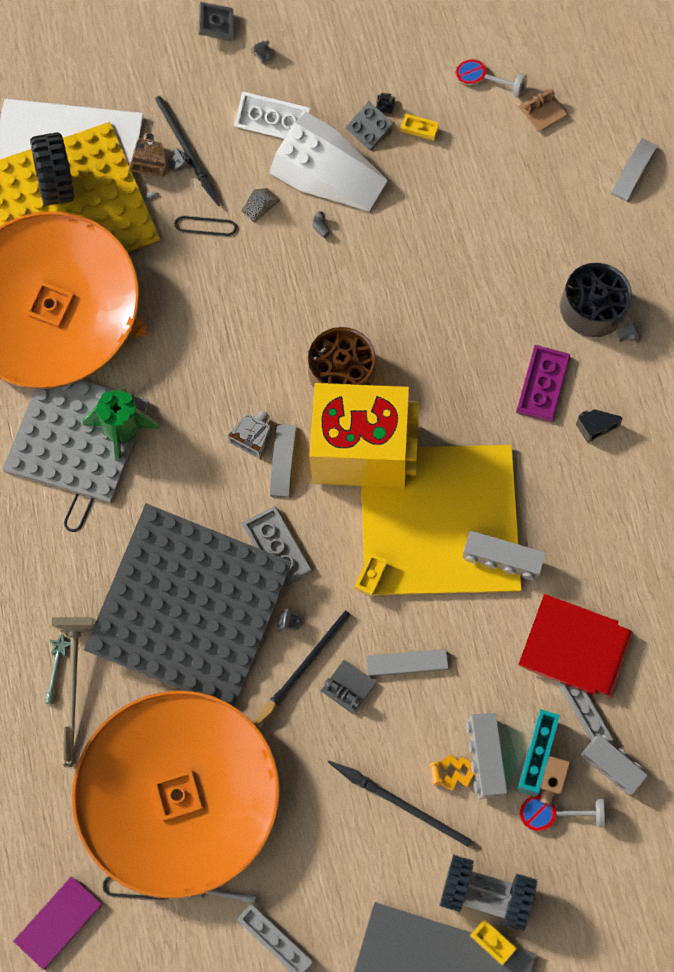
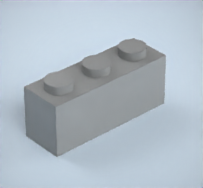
(614, 764)

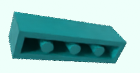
(538, 753)

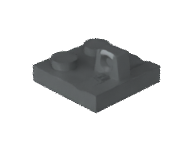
(215, 21)

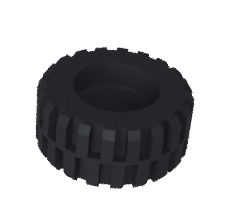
(52, 168)

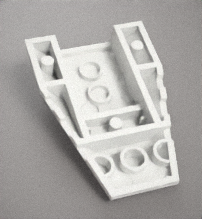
(325, 164)

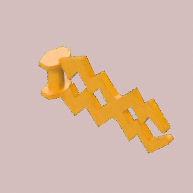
(449, 782)

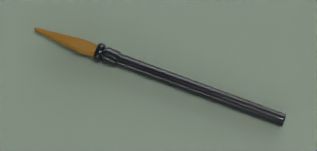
(281, 694)

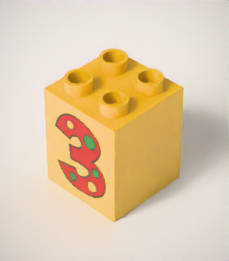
(363, 435)

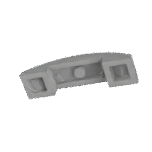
(633, 169)
(282, 460)

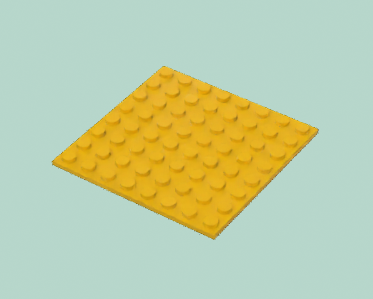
(100, 184)
(429, 521)

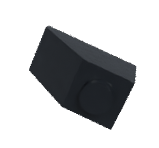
(597, 423)

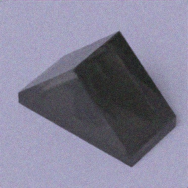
(259, 203)

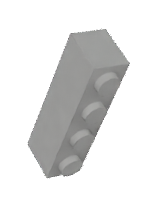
(503, 555)
(487, 756)

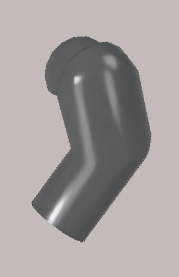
(318, 224)

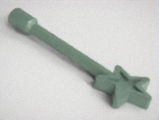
(59, 648)

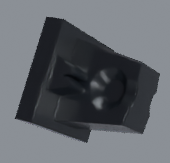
(385, 103)

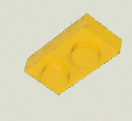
(419, 127)
(371, 574)
(493, 942)

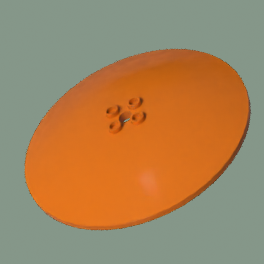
(93, 291)
(128, 783)

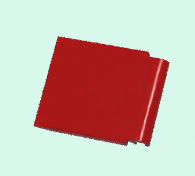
(576, 647)

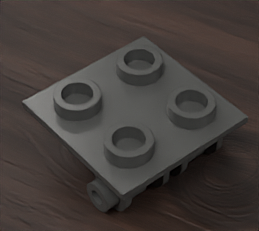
(369, 125)
(348, 686)

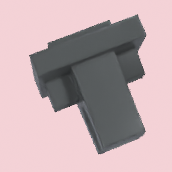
(262, 51)
(179, 161)
(629, 332)
(288, 621)

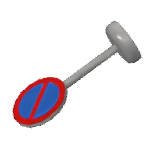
(474, 71)
(541, 816)

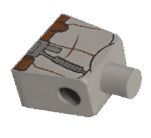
(251, 434)

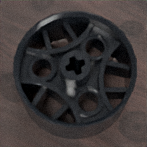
(595, 299)

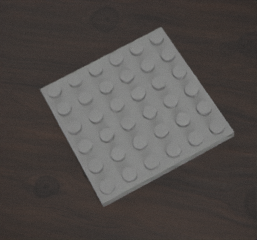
(62, 451)

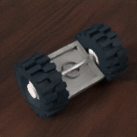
(488, 893)

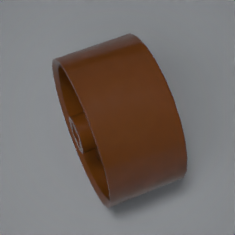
(341, 362)

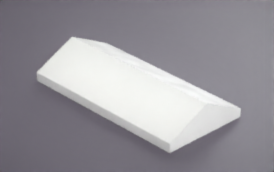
(267, 115)

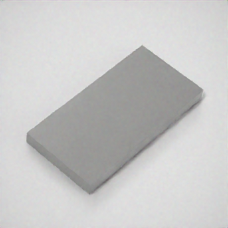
(272, 535)

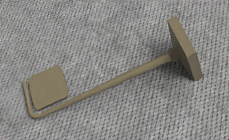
(75, 627)

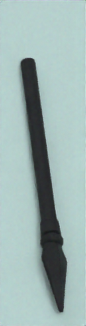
(202, 176)
(356, 777)

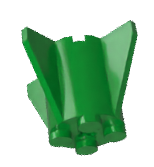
(119, 418)

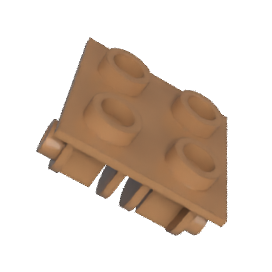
(542, 110)

